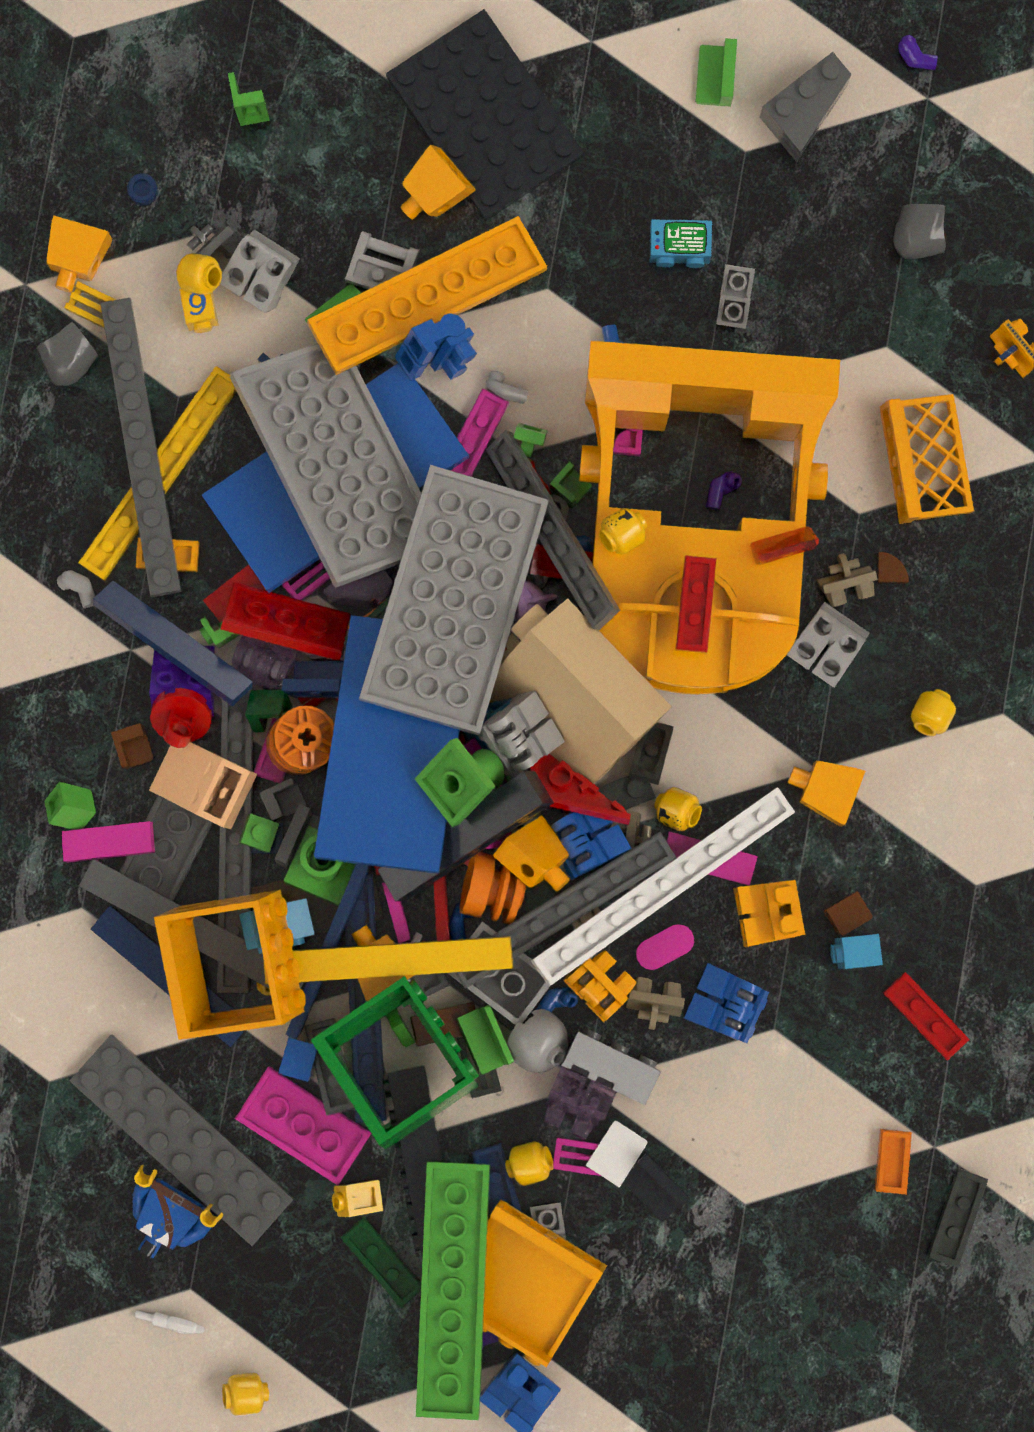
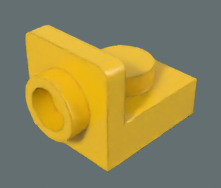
(357, 1198)

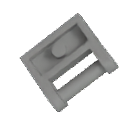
(370, 271)

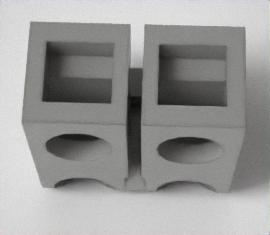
(259, 271)
(837, 632)

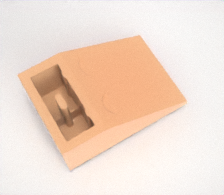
(203, 783)

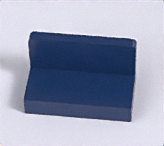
(314, 679)

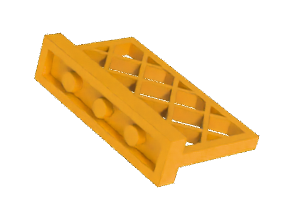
(901, 461)

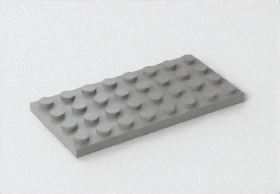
(333, 460)
(454, 600)

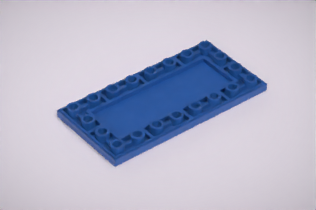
(261, 514)
(371, 798)

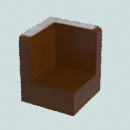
(132, 746)
(848, 914)

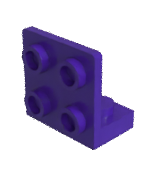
(167, 677)

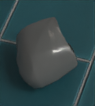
(920, 231)
(66, 356)

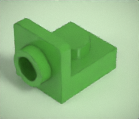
(219, 637)

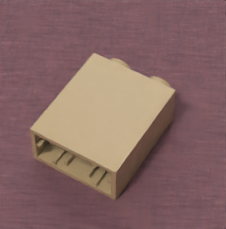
(584, 685)

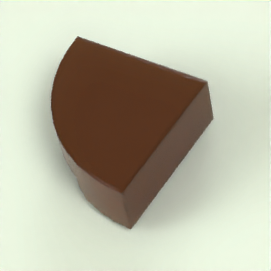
(890, 569)

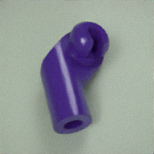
(720, 486)

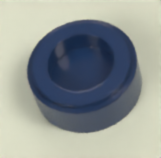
(142, 189)

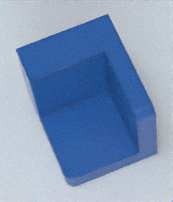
(298, 1059)

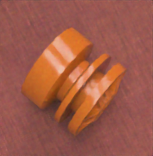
(289, 752)
(491, 887)

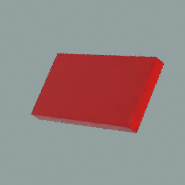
(285, 621)

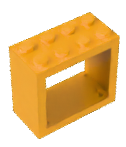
(186, 975)

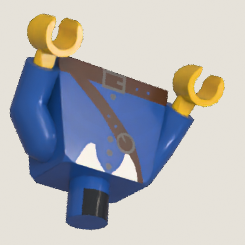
(168, 1215)

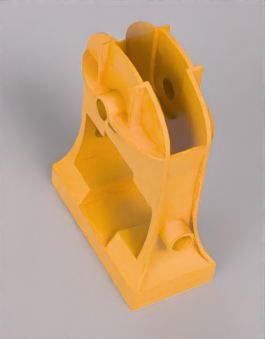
(752, 604)

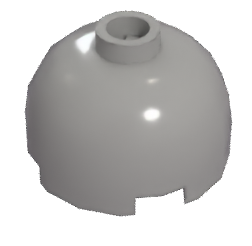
(539, 1042)

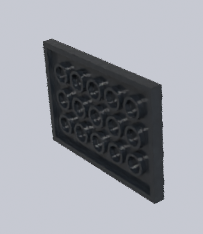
(485, 113)

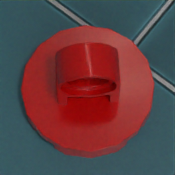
(180, 716)

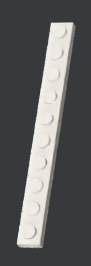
(662, 887)

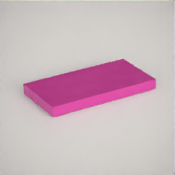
(300, 1127)

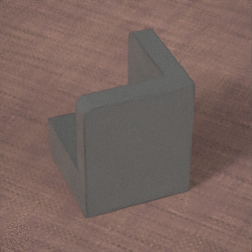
(282, 799)

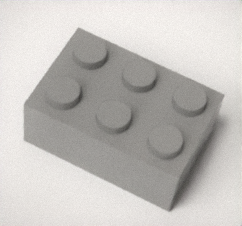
(512, 990)

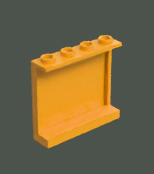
(533, 1283)

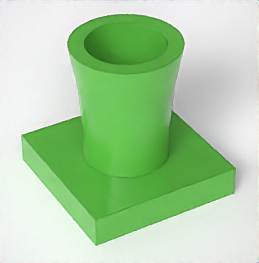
(460, 780)
(324, 881)

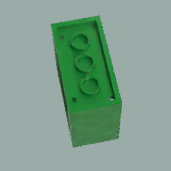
(400, 993)

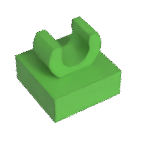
(530, 436)

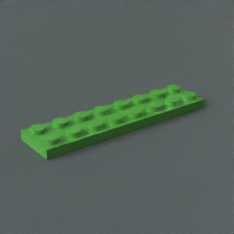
(453, 1290)

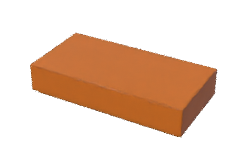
(893, 1161)

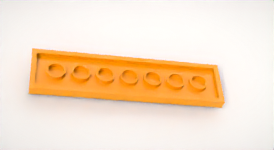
(426, 292)

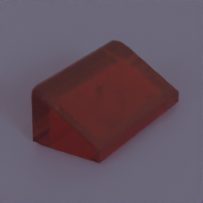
(784, 545)

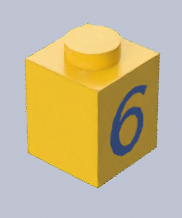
(199, 311)

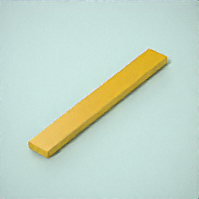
(173, 456)
(403, 959)

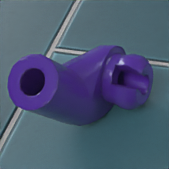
(913, 56)

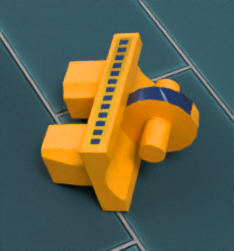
(1014, 347)

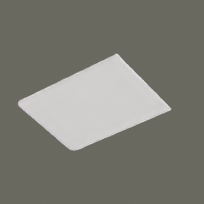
(617, 1153)

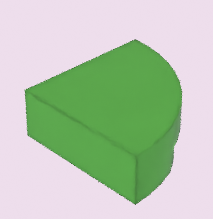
(400, 1028)

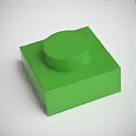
(258, 833)

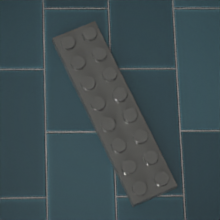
(181, 1139)

